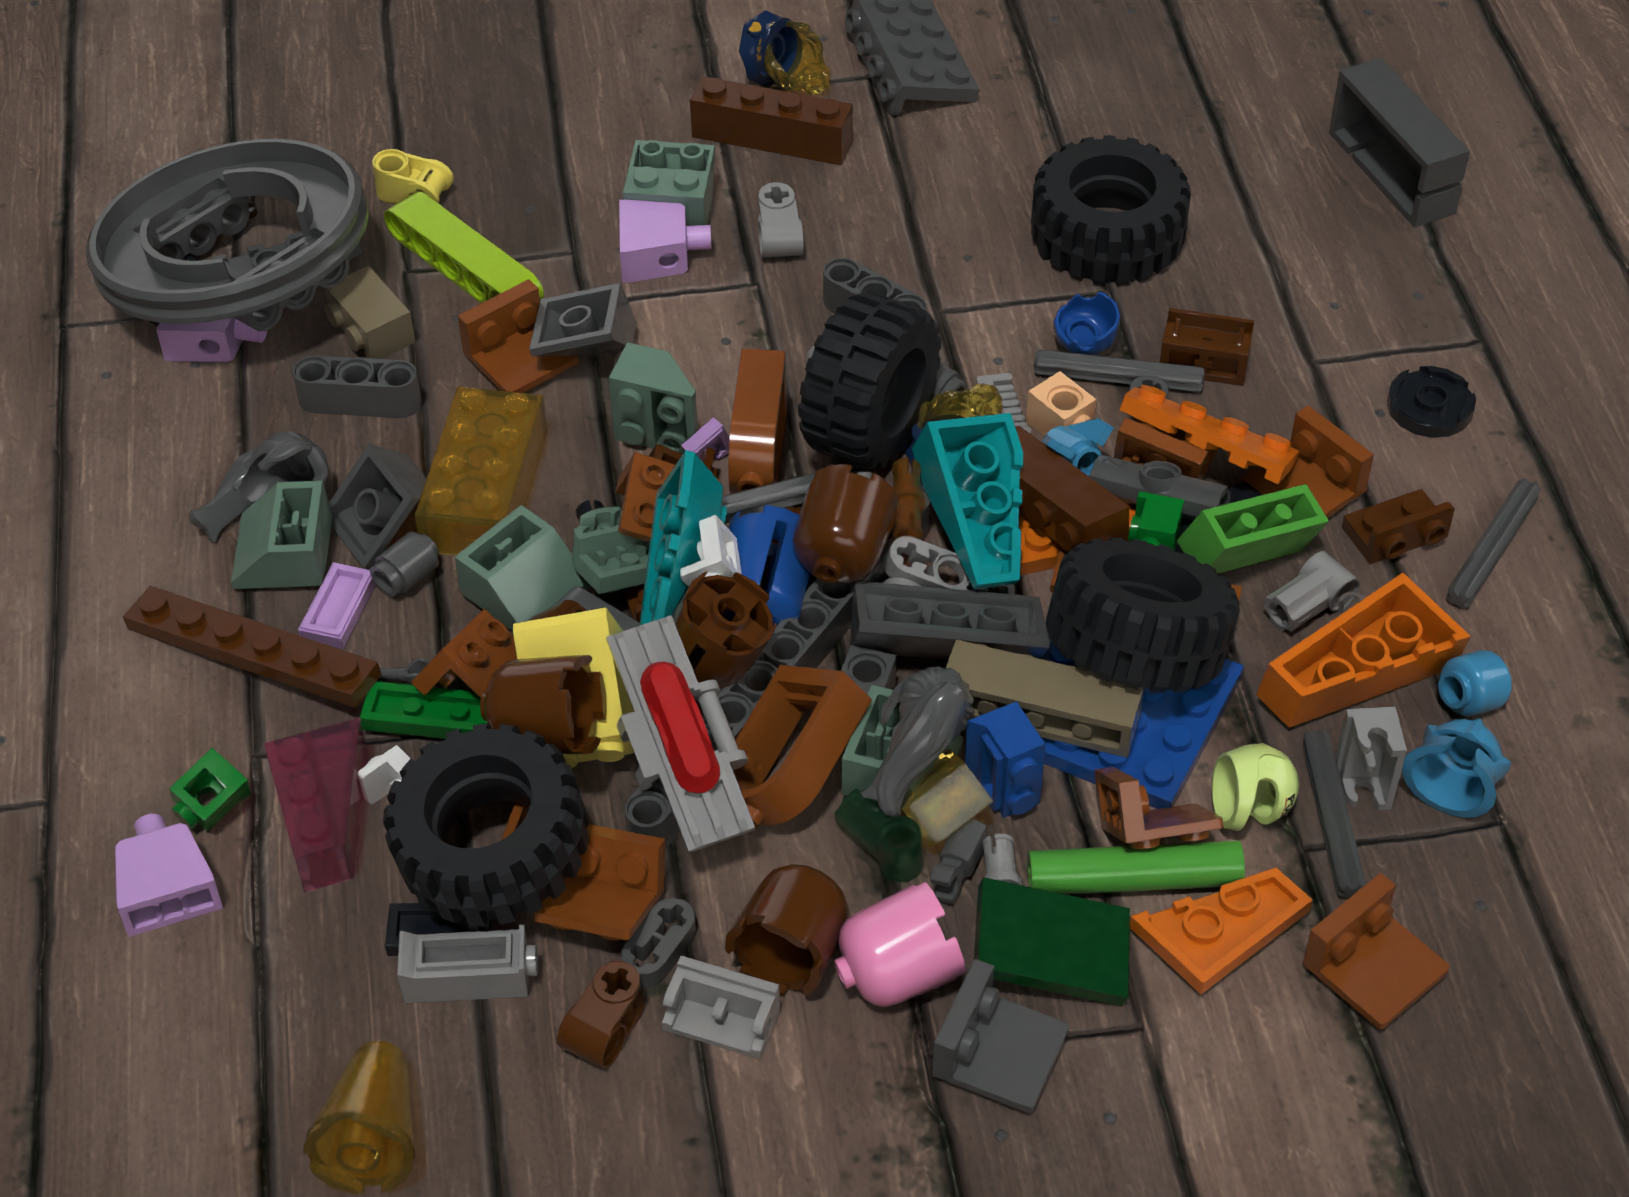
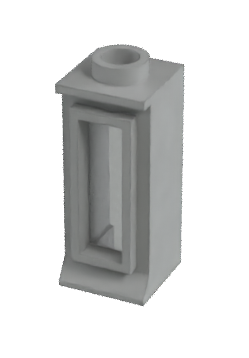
(465, 965)

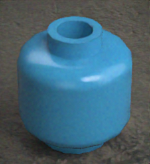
(1475, 683)

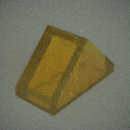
(946, 798)

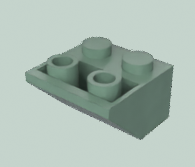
(673, 175)
(651, 399)
(284, 538)
(517, 568)
(871, 744)

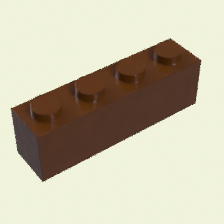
(771, 120)
(1065, 499)

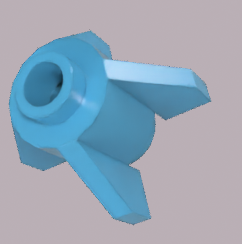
(1078, 442)

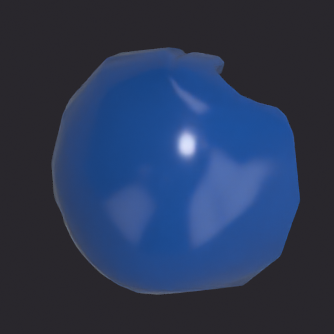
(1087, 324)

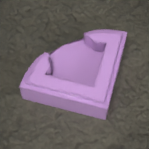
(710, 435)

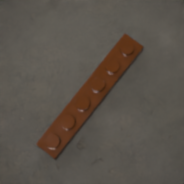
(253, 646)

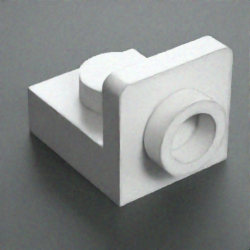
(716, 550)
(381, 773)

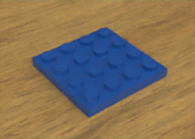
(1166, 740)

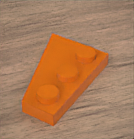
(1222, 930)

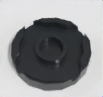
(1431, 402)

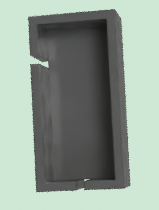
(1421, 158)

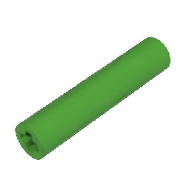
(1136, 869)

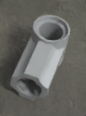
(1312, 591)

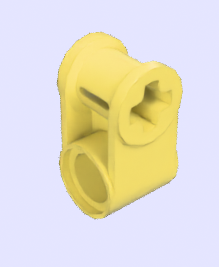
(403, 174)

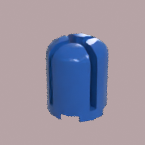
(783, 575)

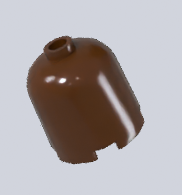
(844, 524)
(550, 697)
(789, 928)

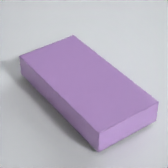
(337, 605)

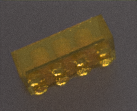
(481, 465)

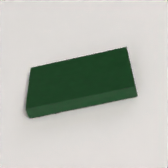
(1053, 941)

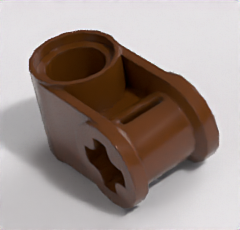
(603, 1015)

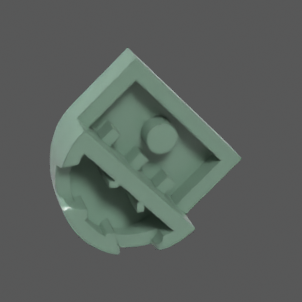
(606, 556)

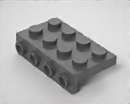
(909, 52)

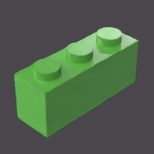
(1254, 529)

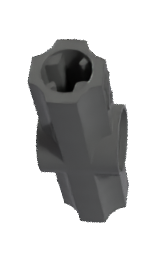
(1161, 478)

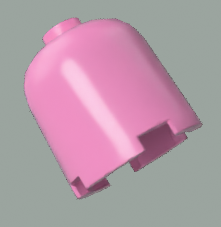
(898, 948)

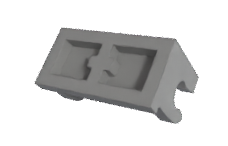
(1371, 754)
(721, 1007)

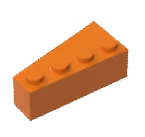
(1363, 653)

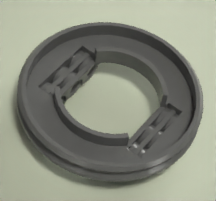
(190, 201)

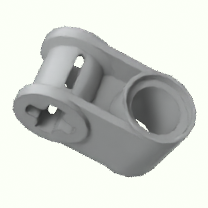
(779, 222)

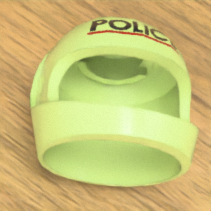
(1253, 783)

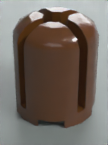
(729, 644)

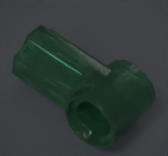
(889, 839)

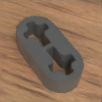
(666, 947)

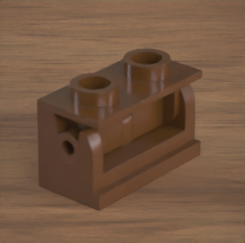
(1210, 342)

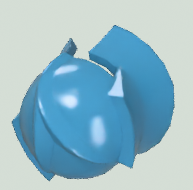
(1456, 768)

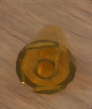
(365, 1123)

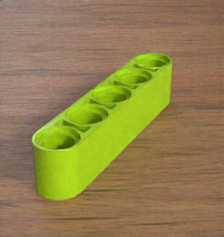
(455, 248)

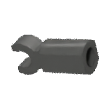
(958, 859)

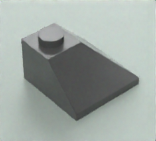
(584, 323)
(375, 501)

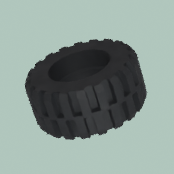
(1108, 243)
(869, 380)
(1142, 615)
(499, 877)

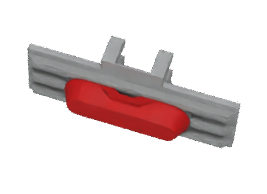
(673, 738)

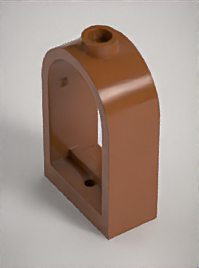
(758, 420)
(836, 714)

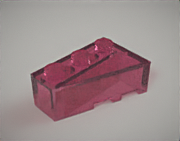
(321, 798)

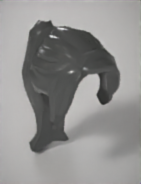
(277, 459)
(932, 713)

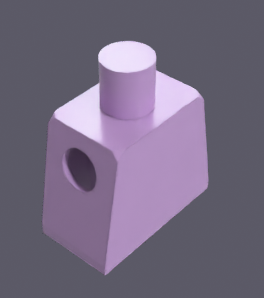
(657, 239)
(206, 340)
(162, 877)

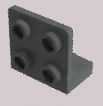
(996, 1043)

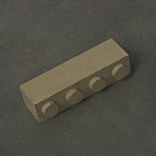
(1055, 697)

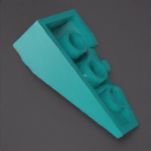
(975, 489)
(680, 503)

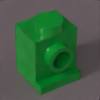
(1157, 520)
(208, 775)

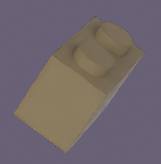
(369, 314)

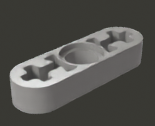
(919, 553)

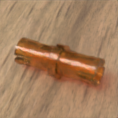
(911, 498)

